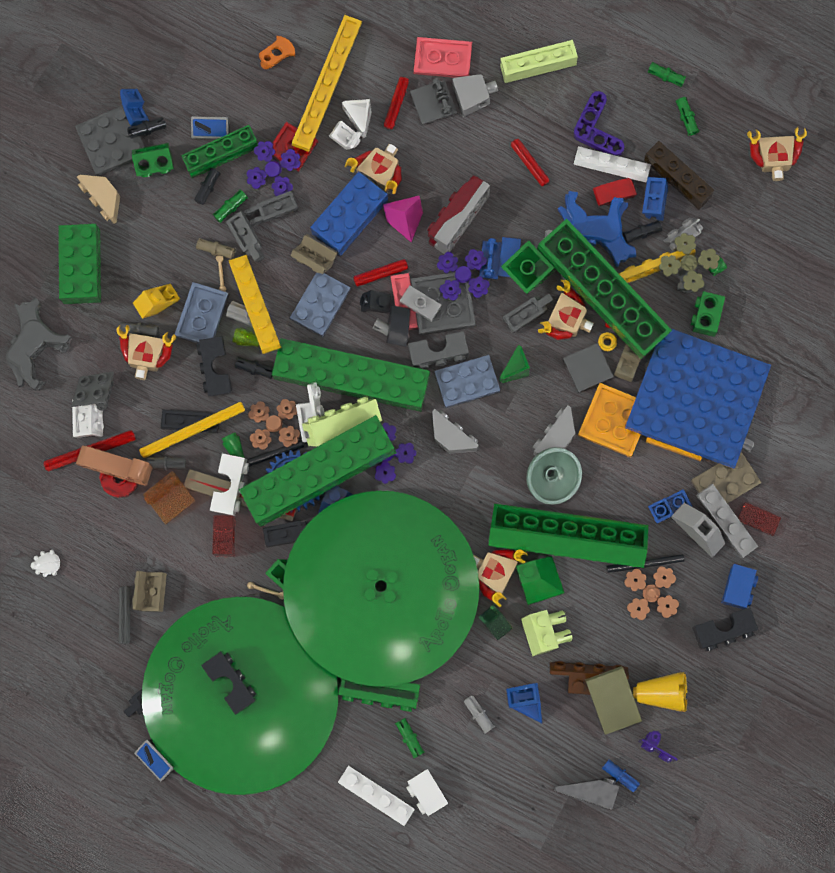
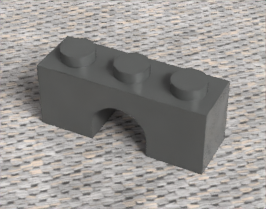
(423, 356)

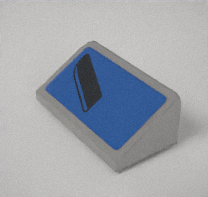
(209, 127)
(154, 760)

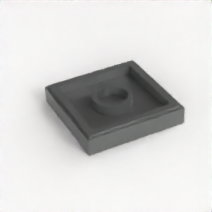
(588, 368)

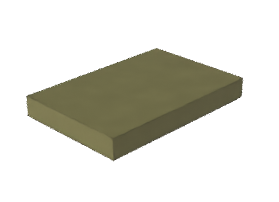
(613, 700)

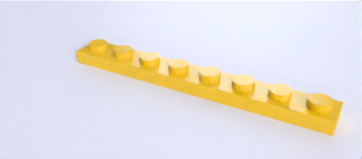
(326, 83)

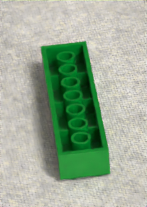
(603, 289)
(351, 374)
(317, 471)
(569, 535)

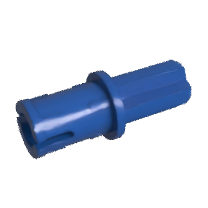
(621, 776)

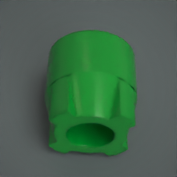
(721, 267)

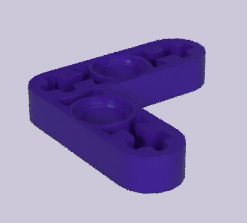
(591, 132)

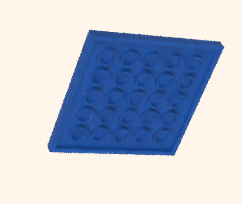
(698, 397)

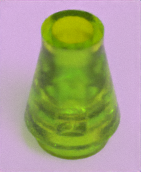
(245, 338)

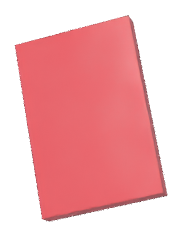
(442, 57)

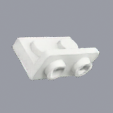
(87, 421)

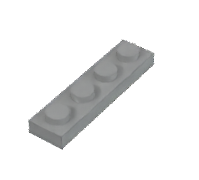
(727, 520)

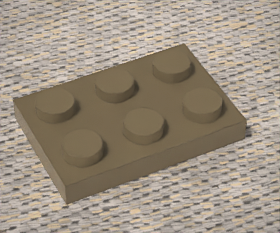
(729, 481)

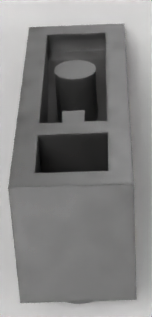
(595, 792)

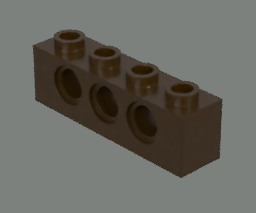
(679, 175)

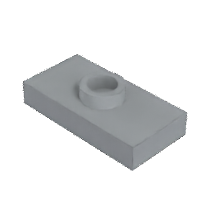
(420, 303)

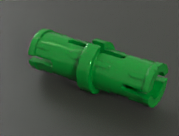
(666, 74)
(687, 116)
(230, 206)
(409, 738)

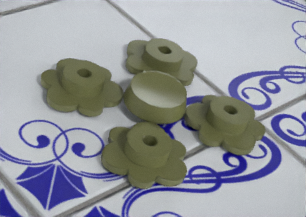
(689, 262)

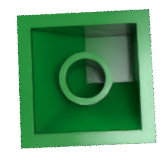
(528, 267)
(539, 580)

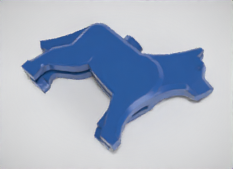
(600, 228)

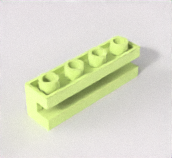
(538, 61)
(337, 422)

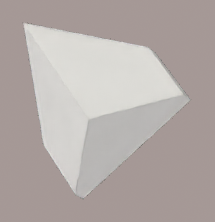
(359, 113)

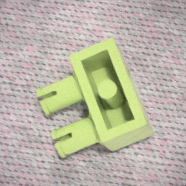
(541, 633)

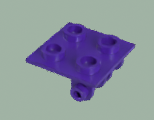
(650, 744)

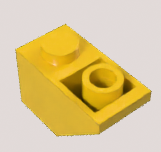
(155, 300)

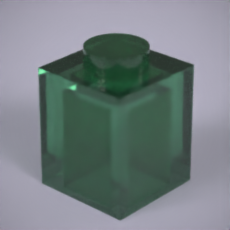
(495, 622)

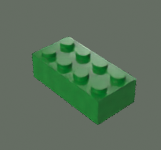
(79, 264)

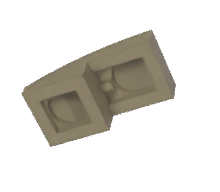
(627, 364)

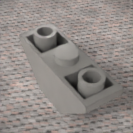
(559, 433)
(450, 435)
(699, 528)

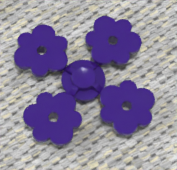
(273, 168)
(463, 274)
(385, 466)

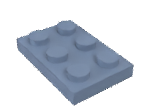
(320, 303)
(201, 313)
(467, 381)

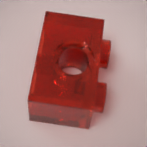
(223, 536)

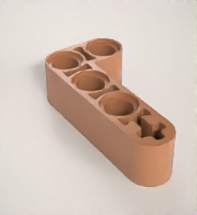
(114, 465)

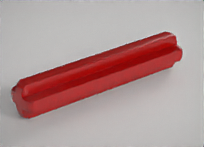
(396, 102)
(529, 162)
(380, 272)

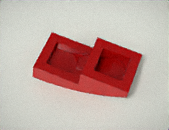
(620, 189)

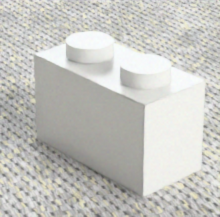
(427, 793)

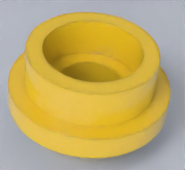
(609, 336)

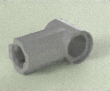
(239, 313)

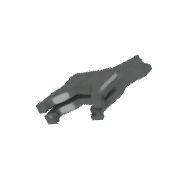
(31, 342)

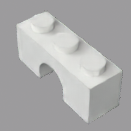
(228, 501)

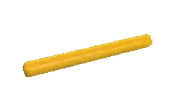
(192, 429)

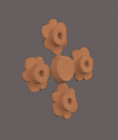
(274, 424)
(651, 593)

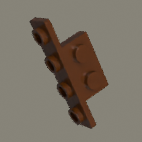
(579, 672)

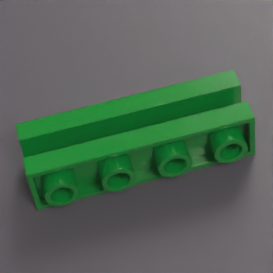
(220, 151)
(401, 695)

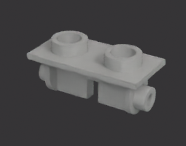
(689, 227)

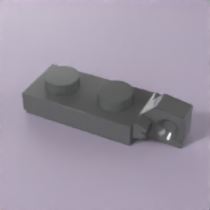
(245, 236)
(527, 312)

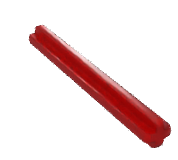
(103, 445)

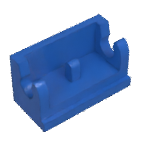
(655, 198)

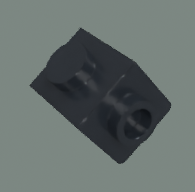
(375, 301)

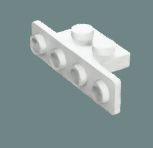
(309, 409)

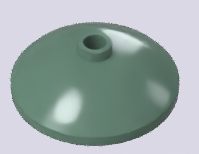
(562, 481)

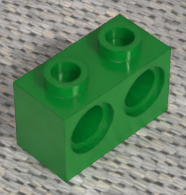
(151, 154)
(711, 314)

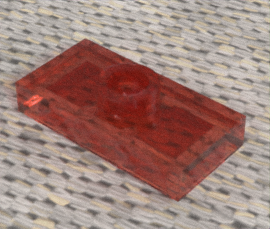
(759, 519)

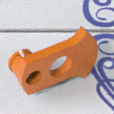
(268, 59)

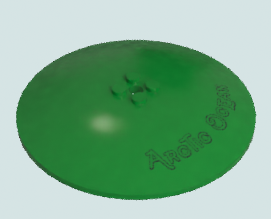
(389, 633)
(197, 727)

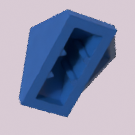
(526, 700)

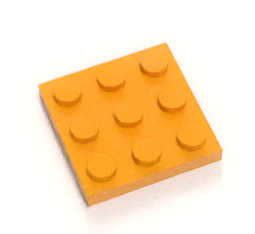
(607, 421)

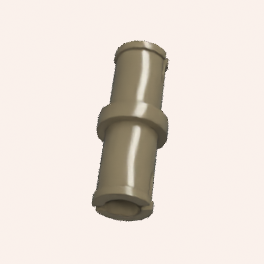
(215, 248)

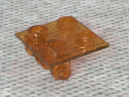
(168, 497)

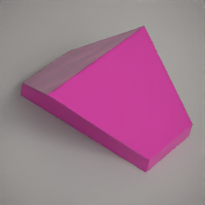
(404, 215)

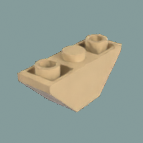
(101, 194)

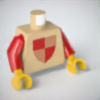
(776, 153)
(379, 167)
(567, 315)
(144, 351)
(496, 572)

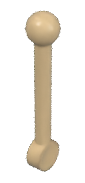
(219, 259)
(251, 585)

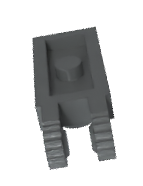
(272, 208)

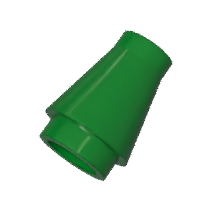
(233, 445)

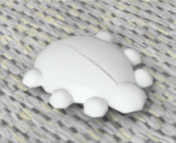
(47, 563)

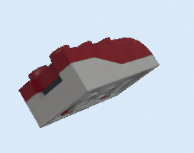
(458, 214)

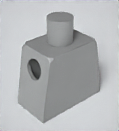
(472, 92)

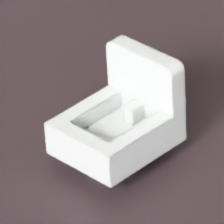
(345, 136)

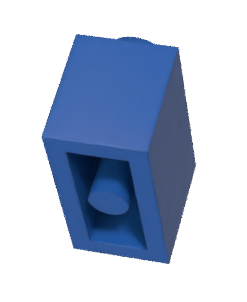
(739, 587)

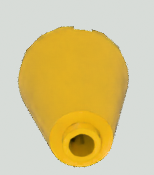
(663, 692)

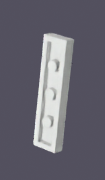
(612, 164)
(376, 795)

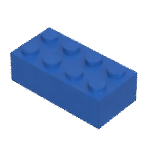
(349, 213)

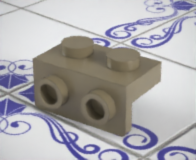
(314, 254)
(149, 591)

